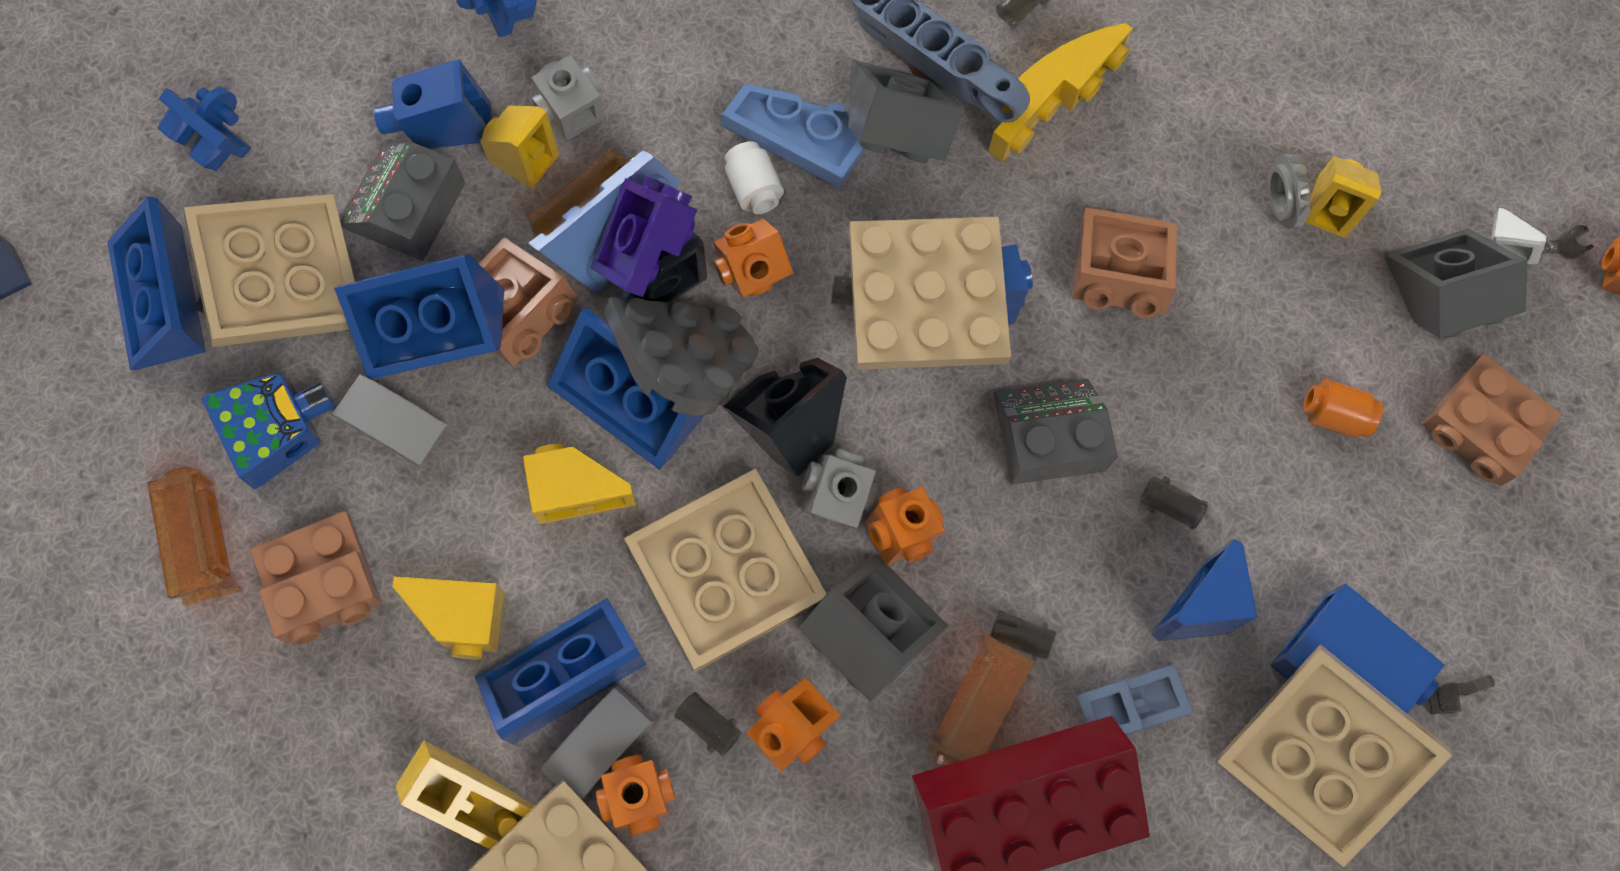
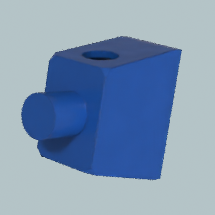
(436, 107)

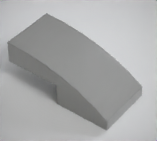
(389, 419)
(597, 742)

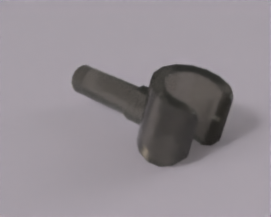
(1567, 245)
(1446, 697)

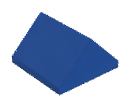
(1214, 600)

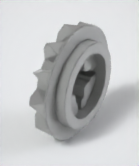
(1289, 190)

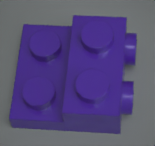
(641, 225)

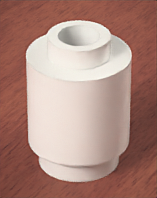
(753, 178)

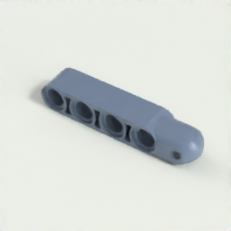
(916, 33)

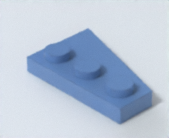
(797, 131)
(577, 239)

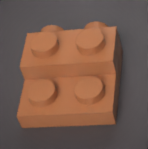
(1125, 263)
(532, 299)
(1491, 421)
(315, 579)

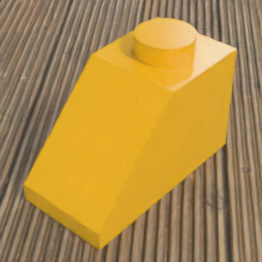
(521, 143)
(1343, 196)
(572, 485)
(456, 613)

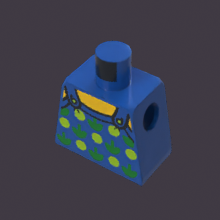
(266, 424)

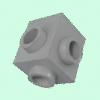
(568, 96)
(822, 491)

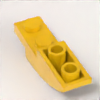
(1062, 79)

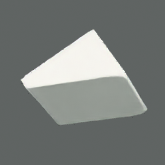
(1518, 236)

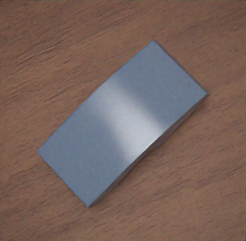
(1139, 700)

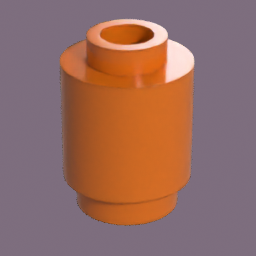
(1343, 409)

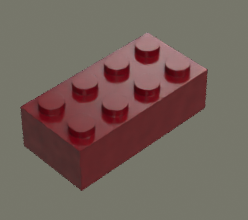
(1034, 802)

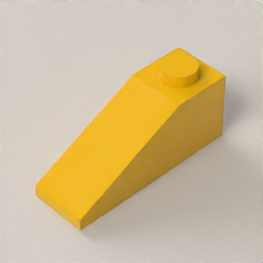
(459, 796)

